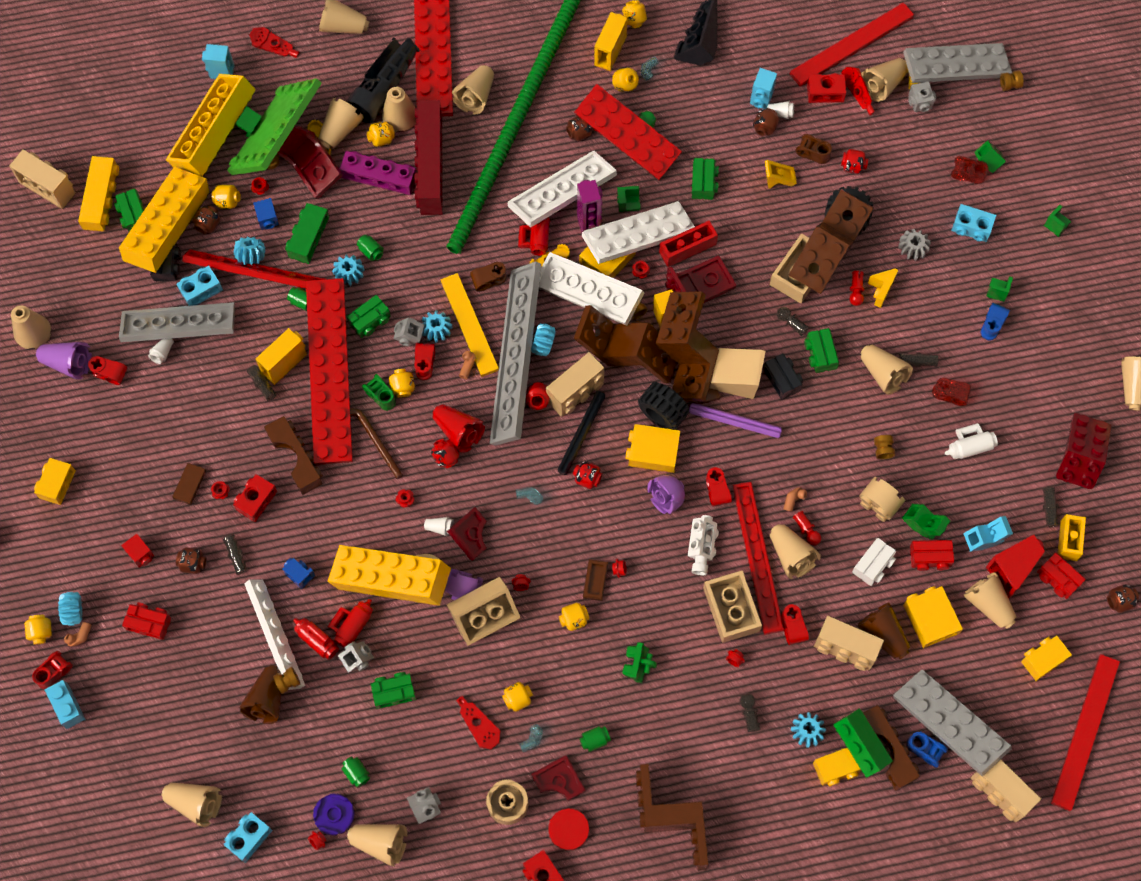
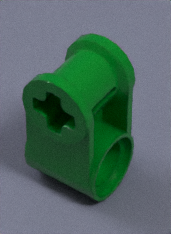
(378, 390)

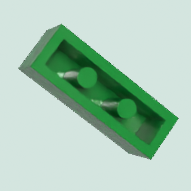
(307, 233)
(863, 743)

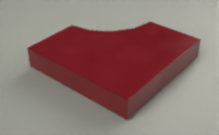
(468, 533)
(559, 777)

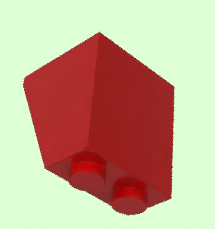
(1016, 563)

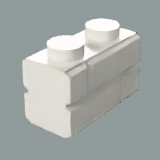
(874, 562)

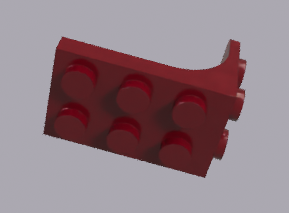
(310, 160)
(709, 277)
(1085, 451)

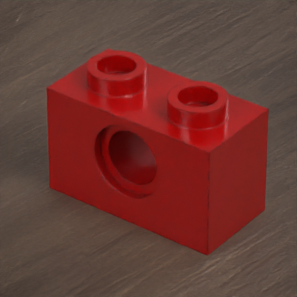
(819, 94)
(254, 508)
(539, 863)

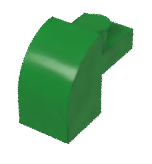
(924, 521)

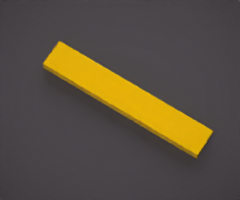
(469, 324)

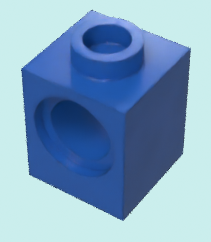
(266, 214)

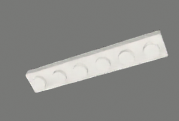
(272, 628)

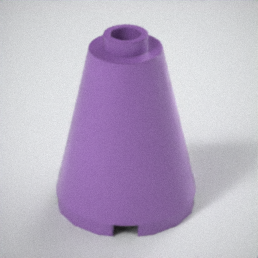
(66, 358)

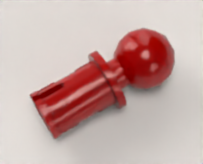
(857, 297)
(813, 537)

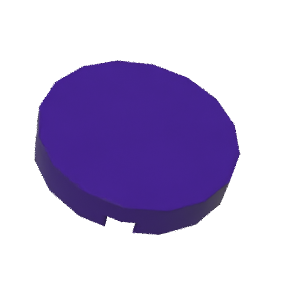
(333, 814)

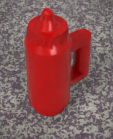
(538, 237)
(352, 624)
(316, 638)

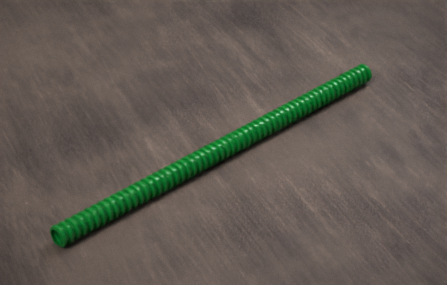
(512, 126)

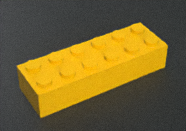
(211, 124)
(164, 219)
(389, 575)

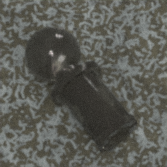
(784, 314)
(748, 701)

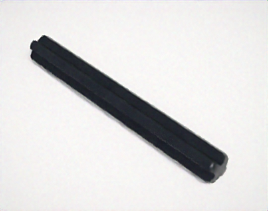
(581, 433)

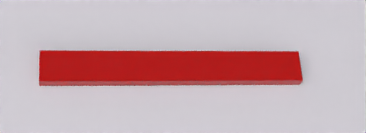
(852, 43)
(254, 270)
(757, 558)
(1085, 732)

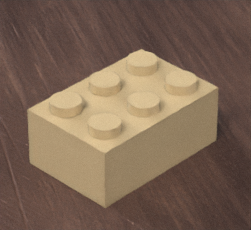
(43, 178)
(787, 284)
(575, 384)
(732, 606)
(483, 611)
(848, 644)
(1006, 791)

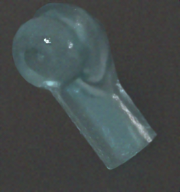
(646, 68)
(531, 494)
(534, 738)

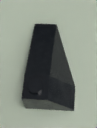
(701, 38)

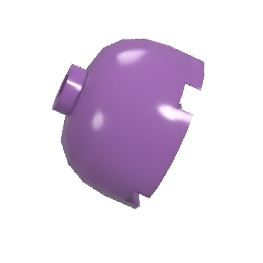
(667, 493)
(461, 583)

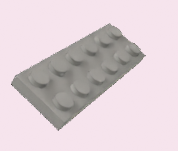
(956, 62)
(177, 322)
(952, 722)

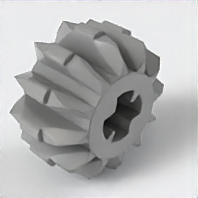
(919, 249)

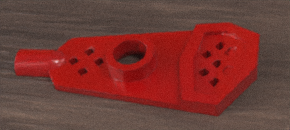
(263, 39)
(855, 81)
(481, 730)

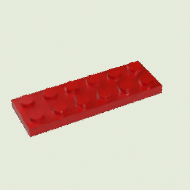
(627, 132)

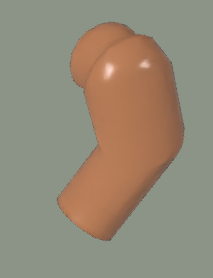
(469, 358)
(792, 496)
(80, 637)

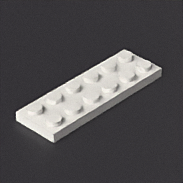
(560, 188)
(636, 232)
(589, 287)

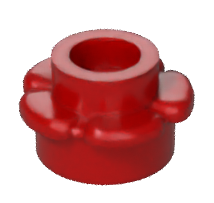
(259, 182)
(640, 265)
(220, 485)
(405, 493)
(619, 568)
(520, 582)
(735, 657)
(317, 840)

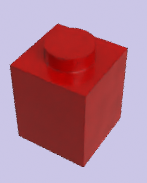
(138, 551)

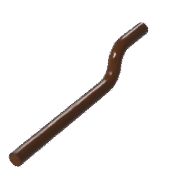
(378, 443)

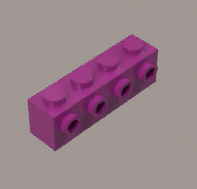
(378, 172)
(589, 204)

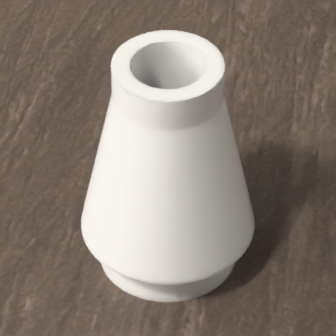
(783, 109)
(161, 350)
(439, 525)

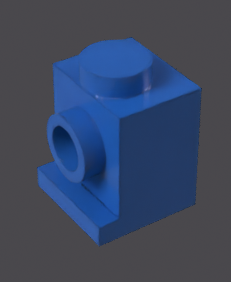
(298, 572)

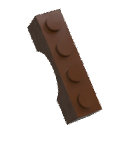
(304, 473)
(901, 770)

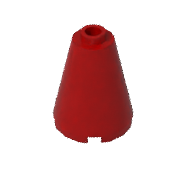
(459, 427)

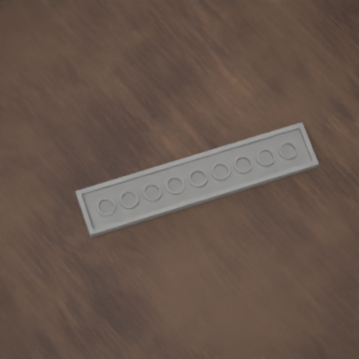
(515, 354)

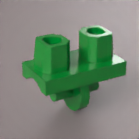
(641, 664)

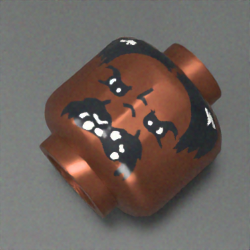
(765, 122)
(578, 129)
(206, 219)
(190, 560)
(1122, 598)

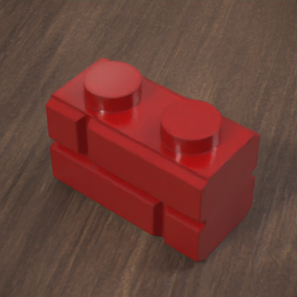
(931, 554)
(1060, 576)
(147, 621)

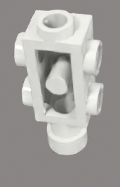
(702, 543)

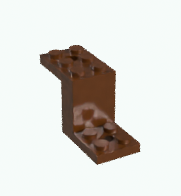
(831, 241)
(624, 344)
(687, 345)
(672, 817)

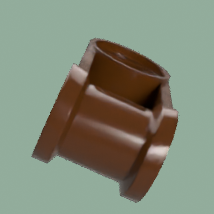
(813, 148)
(486, 276)

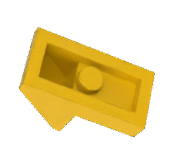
(779, 173)
(883, 283)

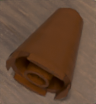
(886, 626)
(263, 698)

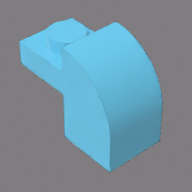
(988, 535)

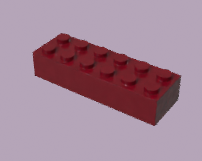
(429, 158)

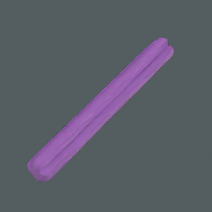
(735, 420)

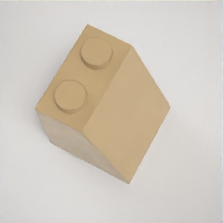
(738, 371)

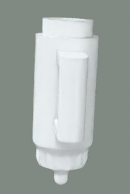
(973, 444)

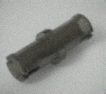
(920, 359)
(261, 383)
(1050, 507)
(235, 554)

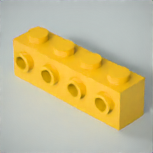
(98, 193)

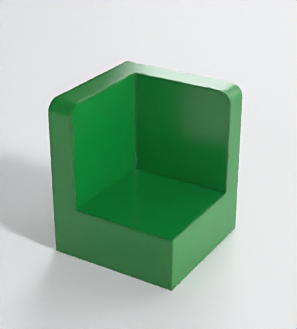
(248, 120)
(990, 155)
(628, 198)
(1057, 222)
(999, 289)

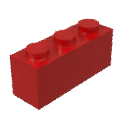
(688, 243)

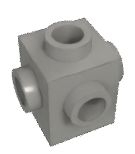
(921, 97)
(408, 331)
(356, 656)
(424, 805)

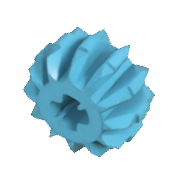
(249, 250)
(341, 267)
(439, 331)
(543, 339)
(70, 608)
(815, 734)

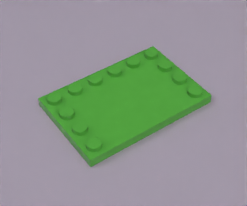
(274, 127)

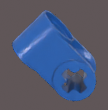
(994, 319)
(927, 749)

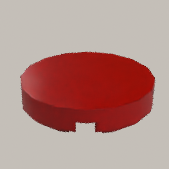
(568, 829)

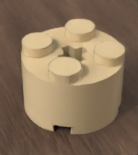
(881, 498)
(497, 796)

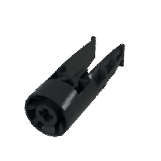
(381, 77)

